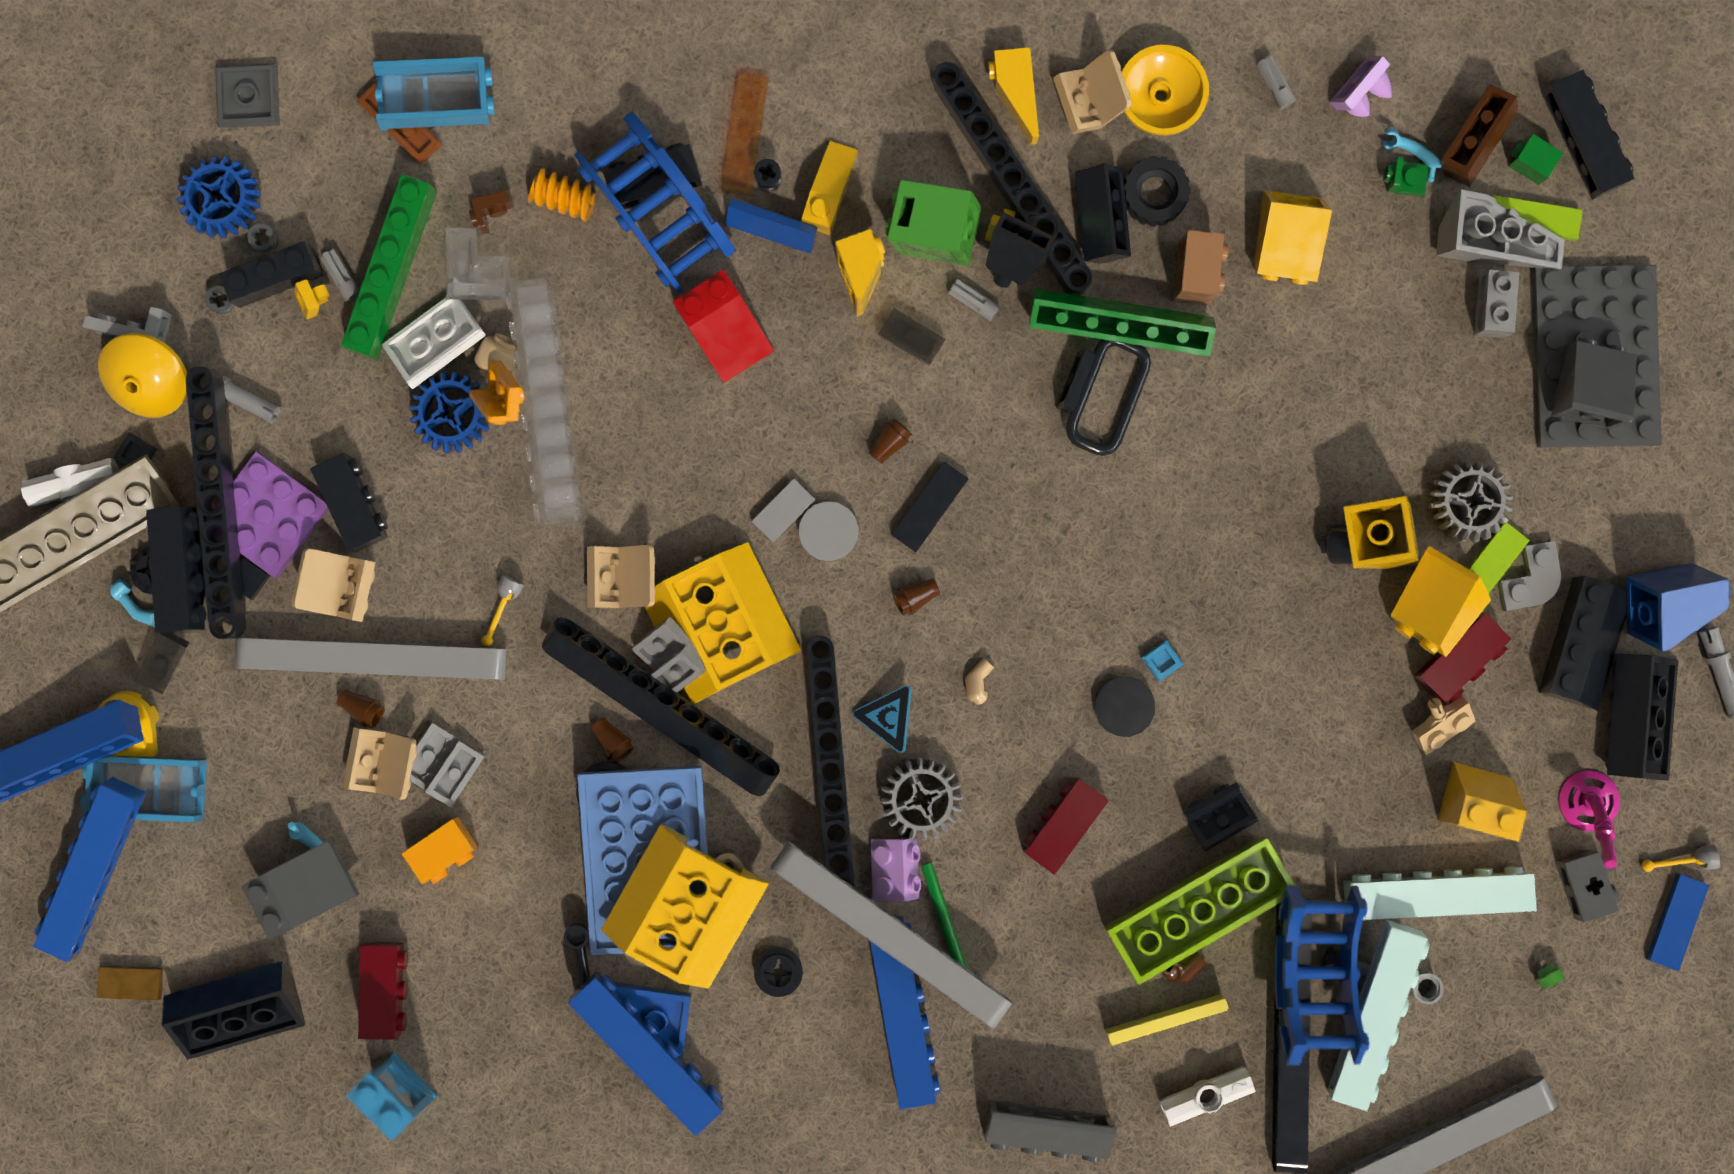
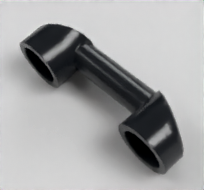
(576, 937)

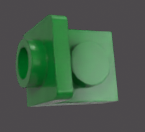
(1406, 177)

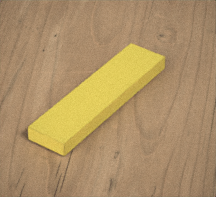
(1166, 1019)

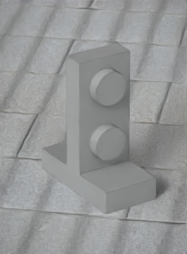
(156, 324)

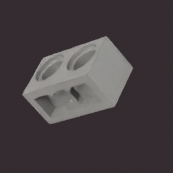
(1496, 304)

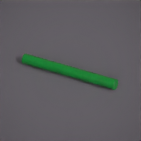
(942, 913)

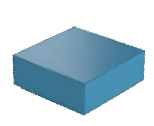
(1162, 660)

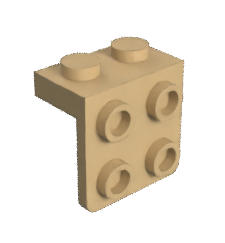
(1093, 94)
(620, 576)
(333, 584)
(380, 763)

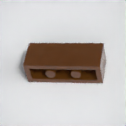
(1479, 135)

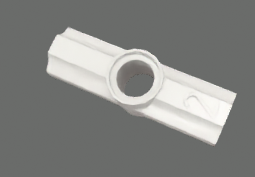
(65, 482)
(1226, 1089)

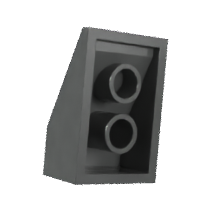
(300, 890)

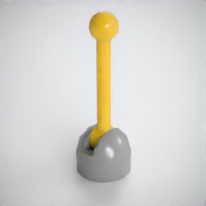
(508, 590)
(1705, 857)

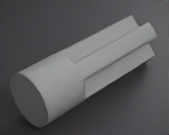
(1276, 82)
(340, 275)
(974, 300)

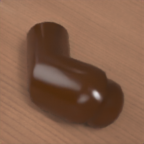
(1184, 972)

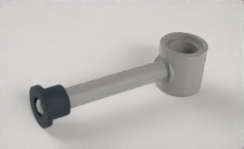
(1332, 959)

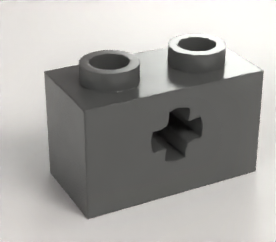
(1576, 875)

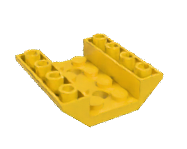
(739, 612)
(661, 902)

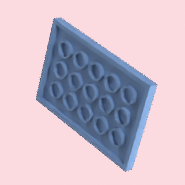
(618, 822)

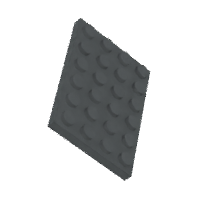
(1614, 309)

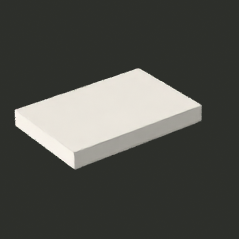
(433, 340)

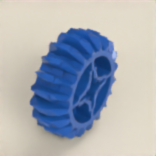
(212, 207)
(438, 418)

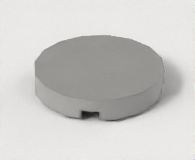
(828, 531)

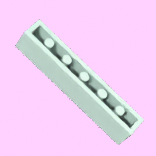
(1446, 894)
(1381, 1006)

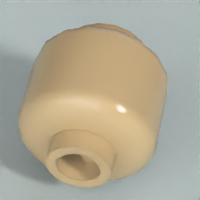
(495, 349)

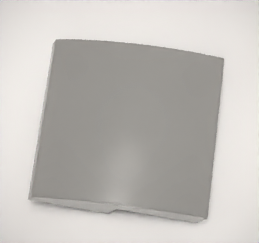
(670, 655)
(443, 764)

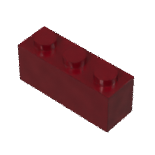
(1447, 675)
(1064, 824)
(382, 990)

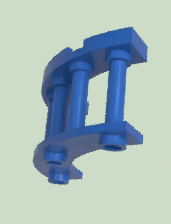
(674, 185)
(1288, 973)

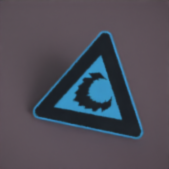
(888, 717)

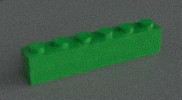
(389, 267)
(1122, 322)

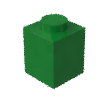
(1534, 158)

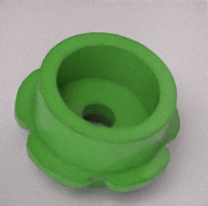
(1549, 976)

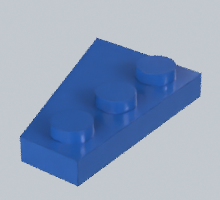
(664, 1008)

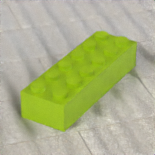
(1199, 909)

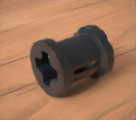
(765, 166)

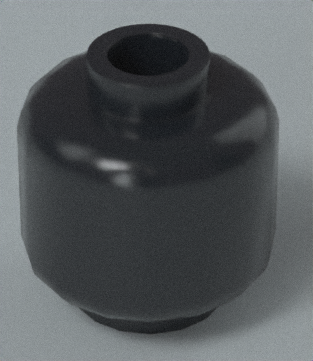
(1337, 545)

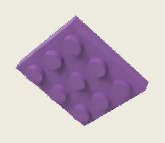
(272, 514)

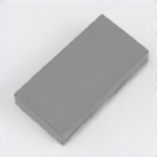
(783, 510)

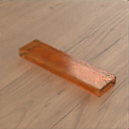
(745, 134)

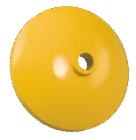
(1178, 77)
(151, 367)

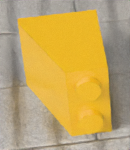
(1291, 237)
(1382, 534)
(1439, 603)
(1483, 802)

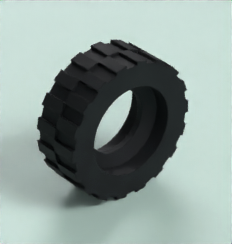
(1178, 184)

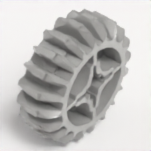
(1475, 489)
(931, 823)

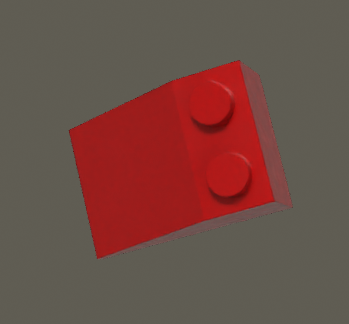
(723, 326)

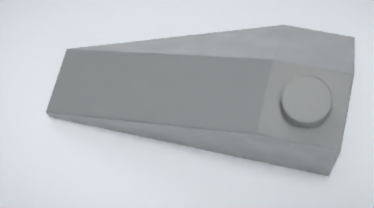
(1489, 233)

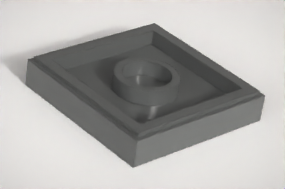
(247, 95)

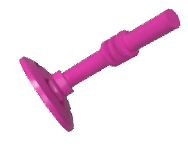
(1592, 805)

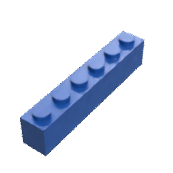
(68, 747)
(88, 869)
(905, 1030)
(646, 1052)

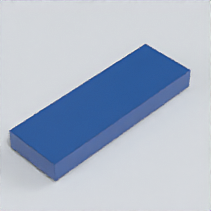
(771, 226)
(1677, 922)

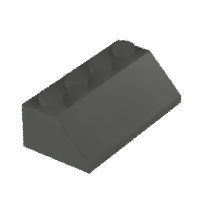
(1049, 1130)

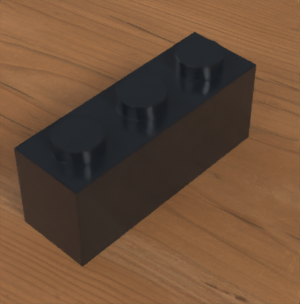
(653, 178)
(1102, 214)
(271, 274)
(350, 502)

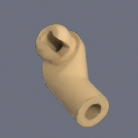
(975, 684)

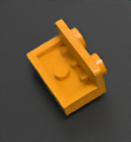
(501, 398)

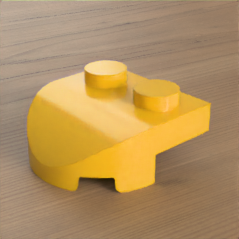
(148, 719)

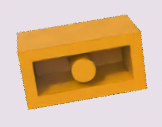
(440, 850)

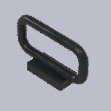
(1079, 386)

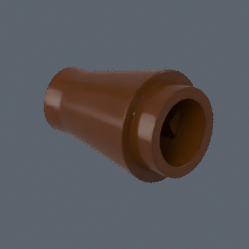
(890, 440)
(915, 596)
(362, 708)
(612, 741)

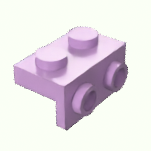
(895, 869)

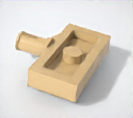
(1443, 724)

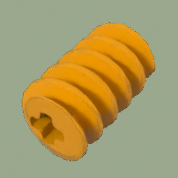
(562, 195)

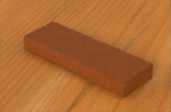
(416, 141)

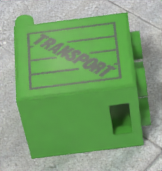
(934, 222)

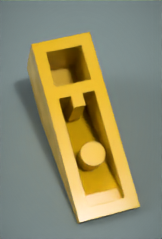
(1015, 86)
(829, 187)

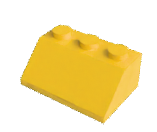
(860, 265)

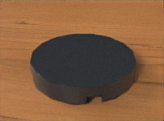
(1124, 706)

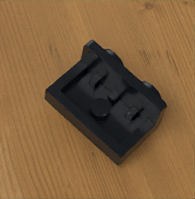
(1219, 816)

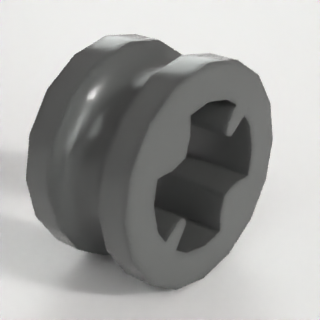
(259, 228)
(209, 300)

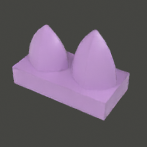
(1368, 77)

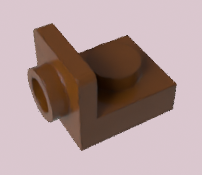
(491, 204)

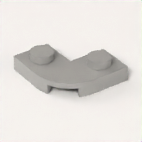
(1541, 580)

